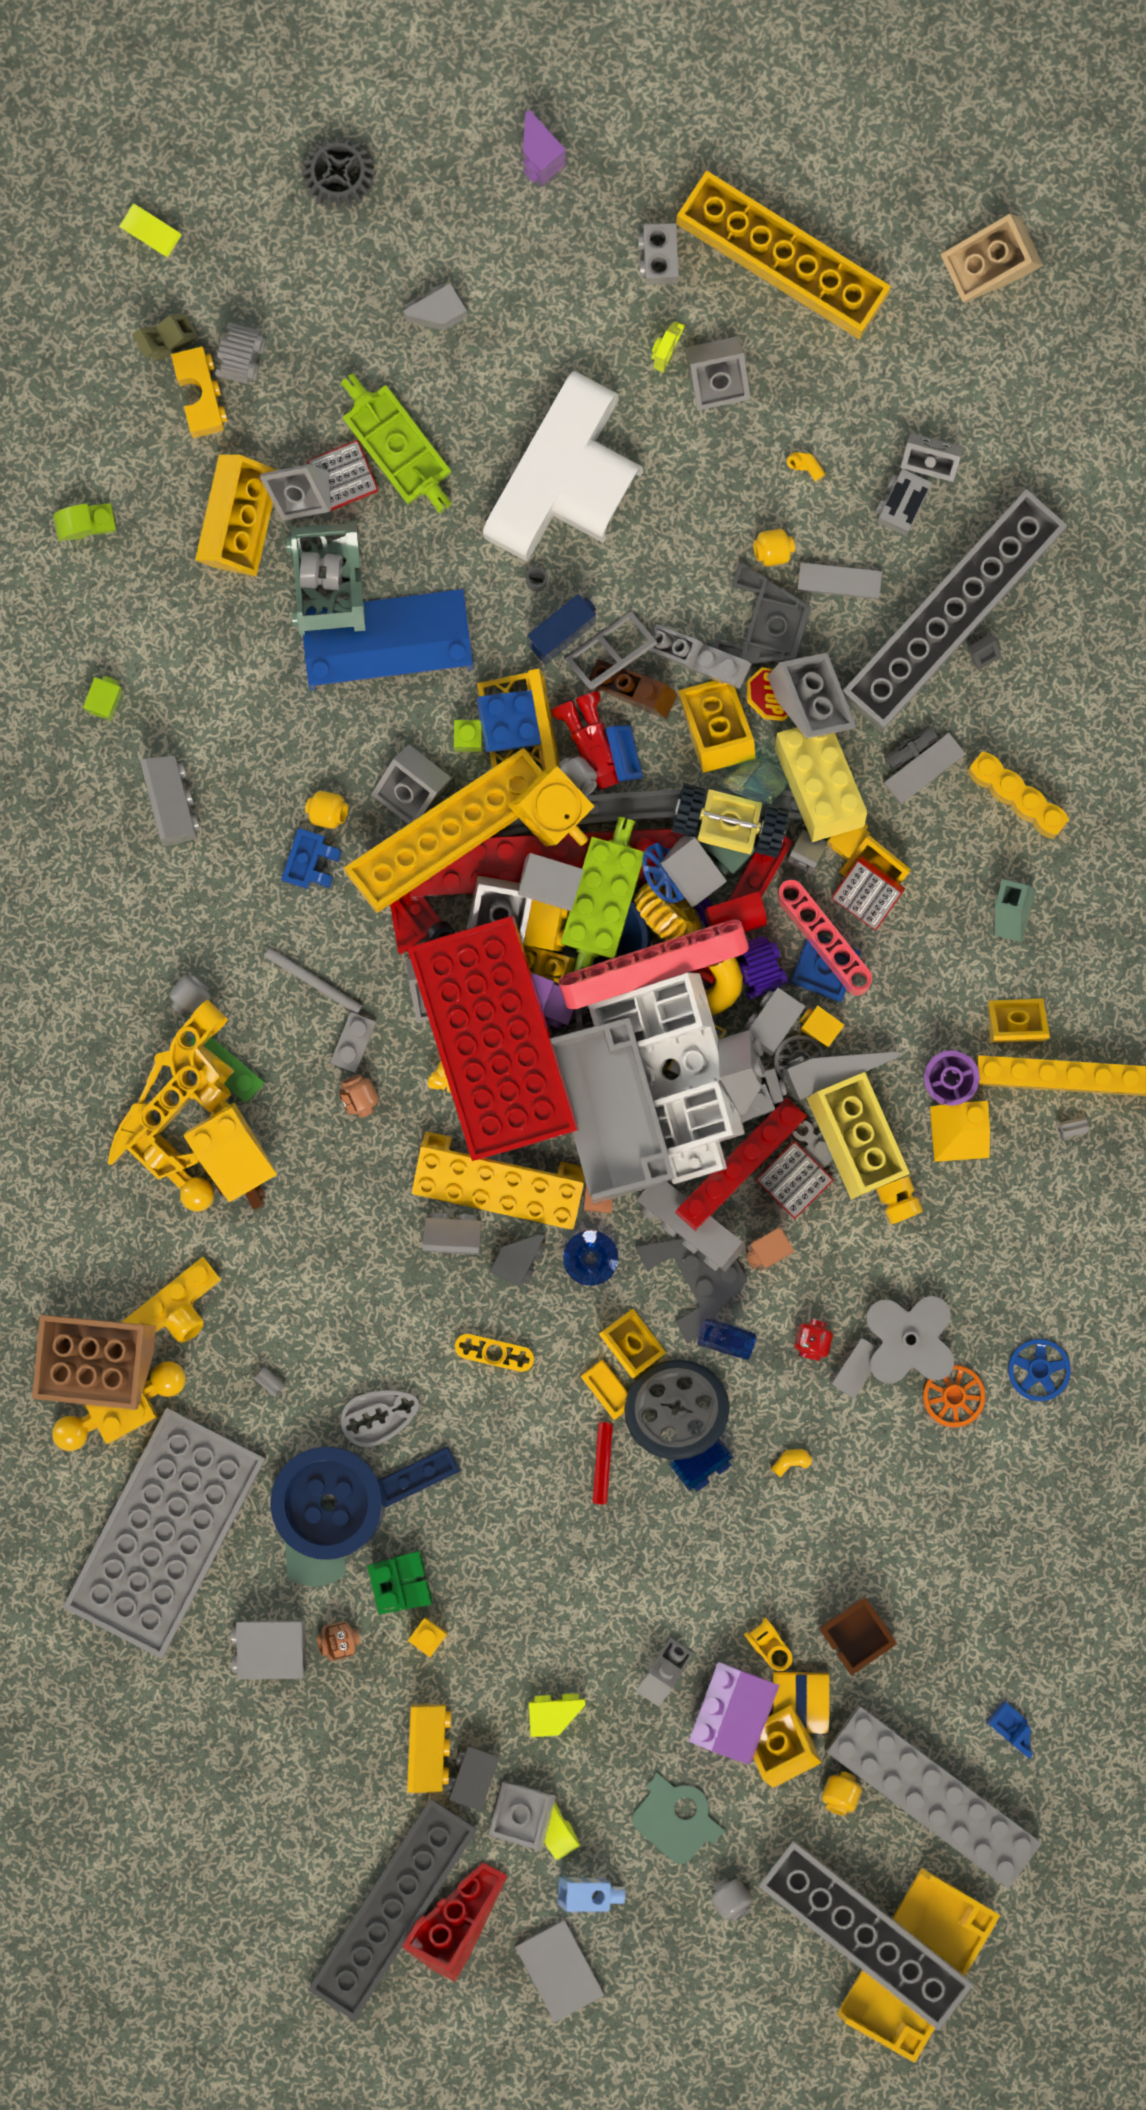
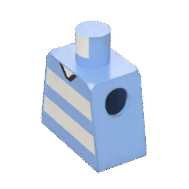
(577, 1892)

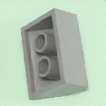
(170, 799)

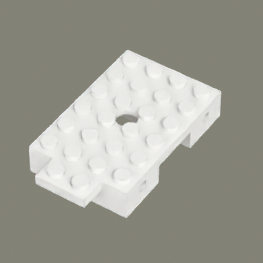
(695, 1108)

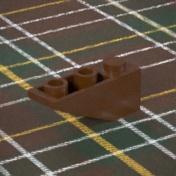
(636, 690)

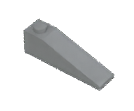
(815, 1074)

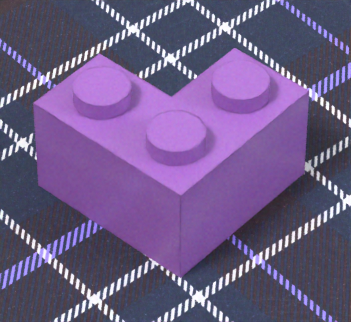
(552, 1002)

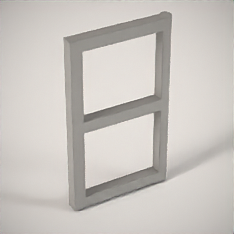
(620, 663)

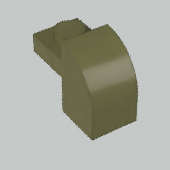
(165, 338)

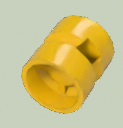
(902, 1210)

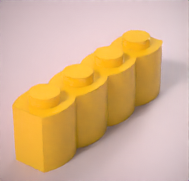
(1011, 790)

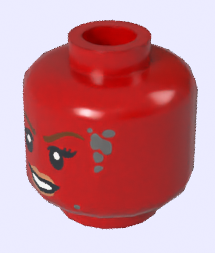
(813, 1340)

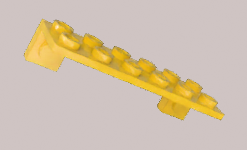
(497, 1184)

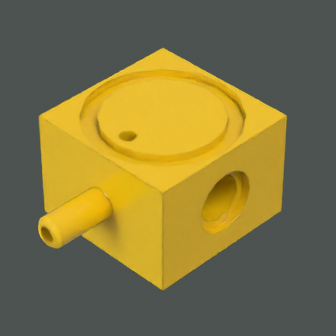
(552, 807)

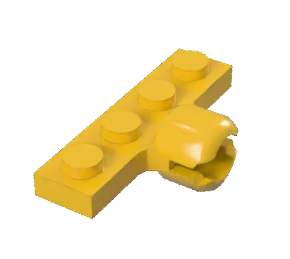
(174, 1303)

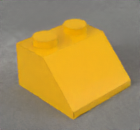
(784, 1748)

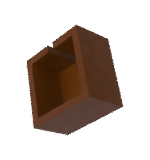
(858, 1635)

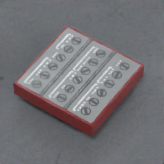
(348, 474)
(868, 893)
(794, 1180)

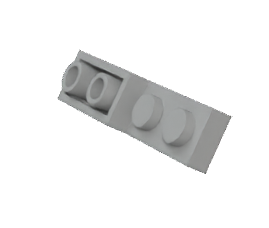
(699, 657)

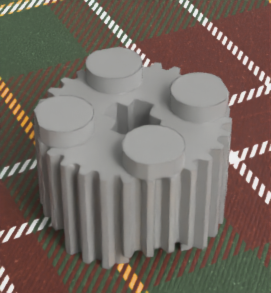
(240, 353)

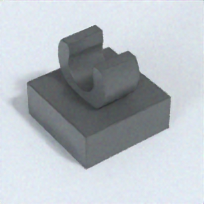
(984, 650)

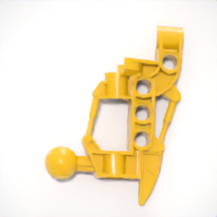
(142, 1135)

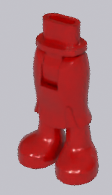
(589, 739)

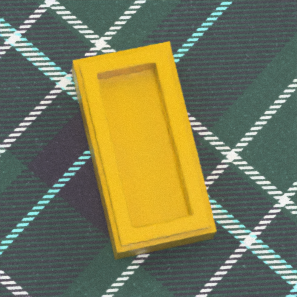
(606, 1388)

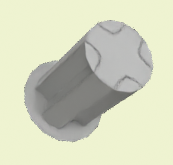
(1072, 1127)
(269, 1381)

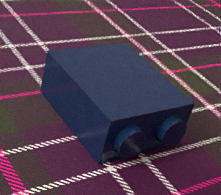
(562, 628)

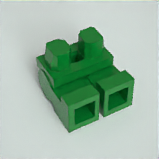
(390, 1573)

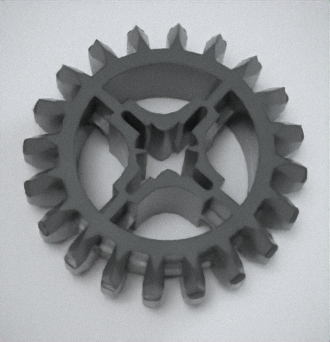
(329, 179)

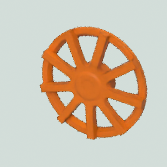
(955, 1397)

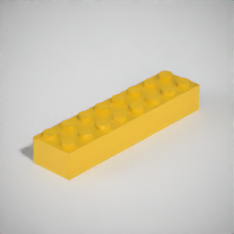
(783, 255)

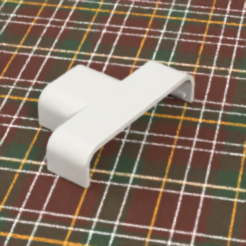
(564, 473)

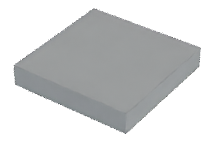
(522, 1815)

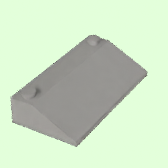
(614, 1111)

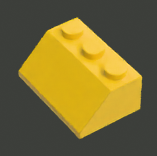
(428, 1748)

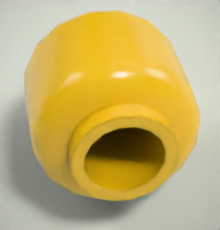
(773, 547)
(327, 809)
(841, 1793)

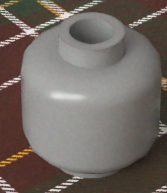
(580, 774)
(189, 995)
(732, 1899)

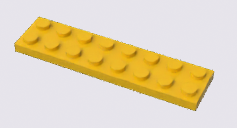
(442, 833)

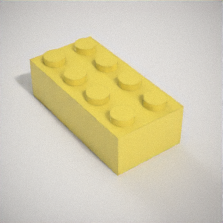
(820, 783)
(857, 1135)

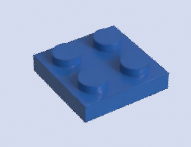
(508, 721)

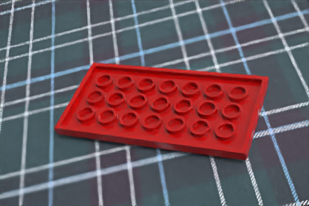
(492, 1038)

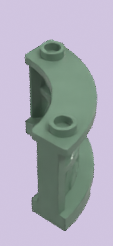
(348, 612)

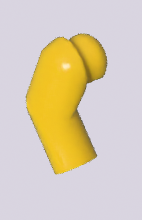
(806, 462)
(789, 1458)

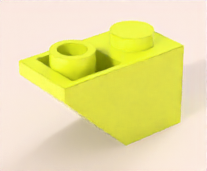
(553, 1716)

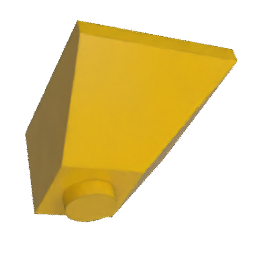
(960, 1131)

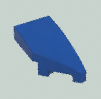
(1012, 1727)

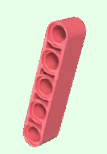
(826, 950)

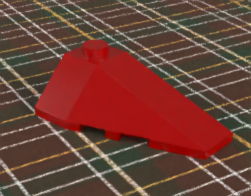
(452, 1928)

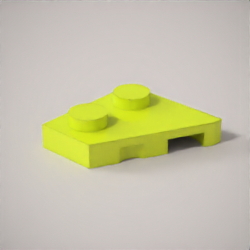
(665, 346)

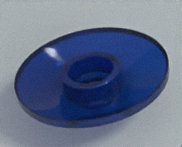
(601, 1247)

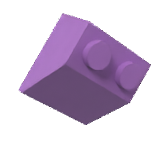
(541, 151)

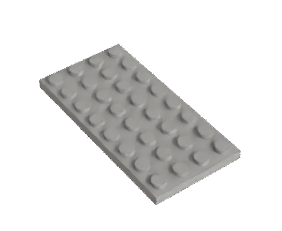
(164, 1533)

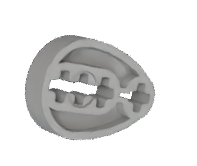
(368, 1403)

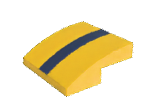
(807, 1694)

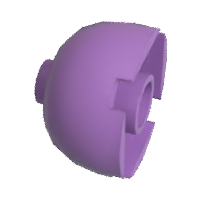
(951, 1078)

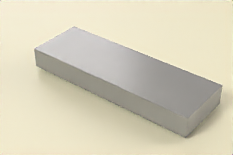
(839, 581)
(924, 768)

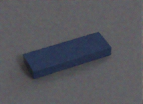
(419, 1476)

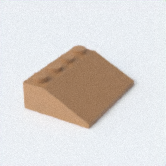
(92, 1361)

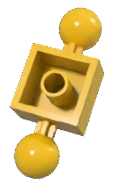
(114, 1423)

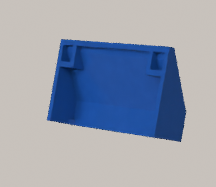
(398, 639)

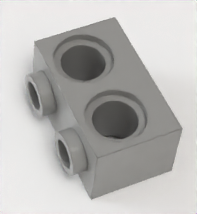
(665, 254)

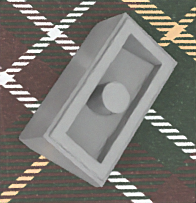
(855, 1369)

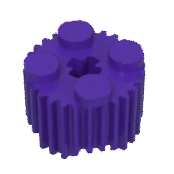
(761, 968)

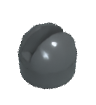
(538, 575)

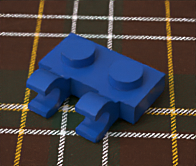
(304, 858)

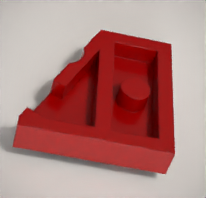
(411, 920)

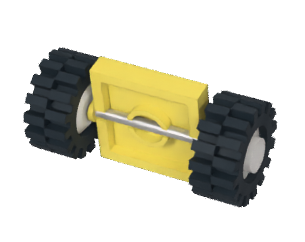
(730, 821)

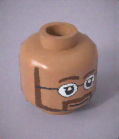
(358, 1096)
(337, 1641)

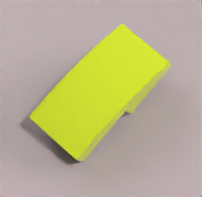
(150, 230)
(560, 1836)

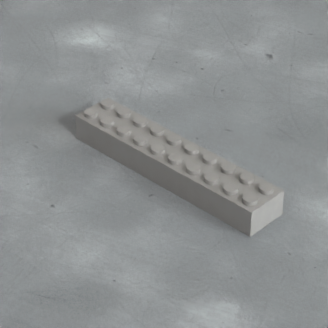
(953, 610)

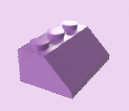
(734, 1713)

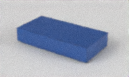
(624, 753)

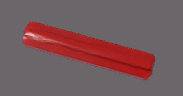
(602, 1463)

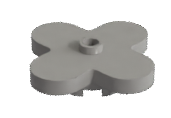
(894, 1355)

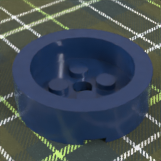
(299, 1497)

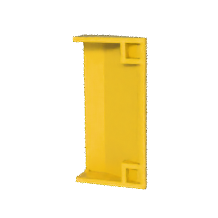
(950, 1926)

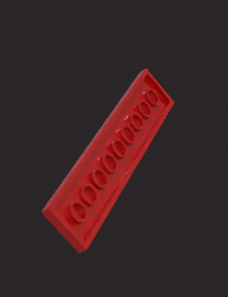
(505, 856)

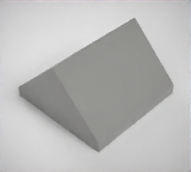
(298, 491)
(692, 870)
(549, 881)

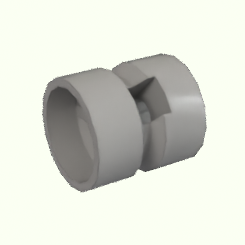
(311, 571)

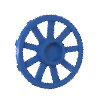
(659, 874)

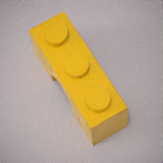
(194, 368)

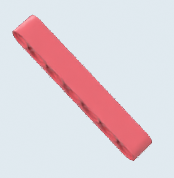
(653, 964)

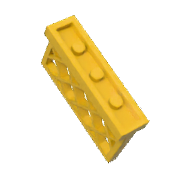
(536, 682)

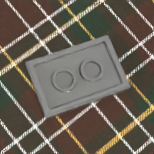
(559, 1970)

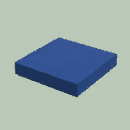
(815, 974)

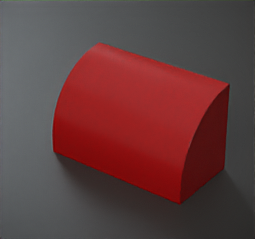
(746, 909)

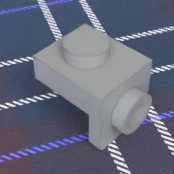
(774, 1086)

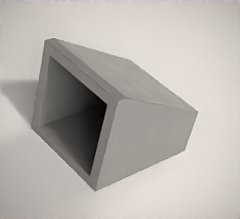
(270, 1649)

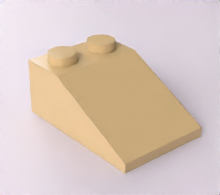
(992, 258)

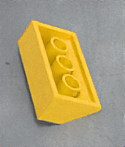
(236, 516)

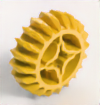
(666, 918)

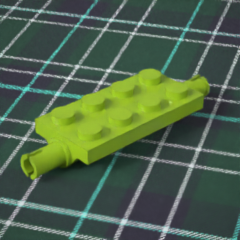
(396, 444)
(603, 896)

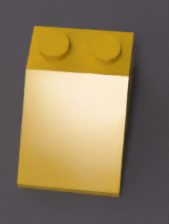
(717, 725)
(230, 1152)

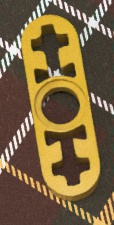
(512, 1363)

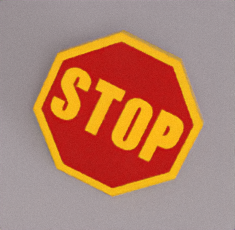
(762, 697)

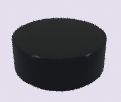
(439, 930)

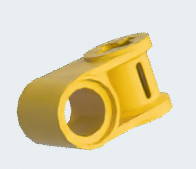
(768, 1644)

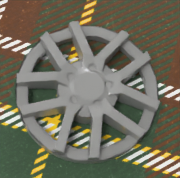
(797, 1053)

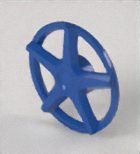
(1039, 1370)

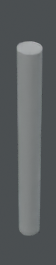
(313, 980)

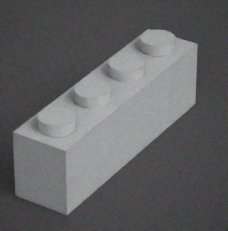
(710, 1239)

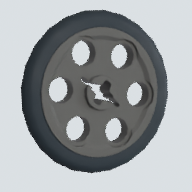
(685, 1444)

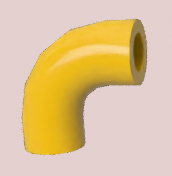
(726, 987)

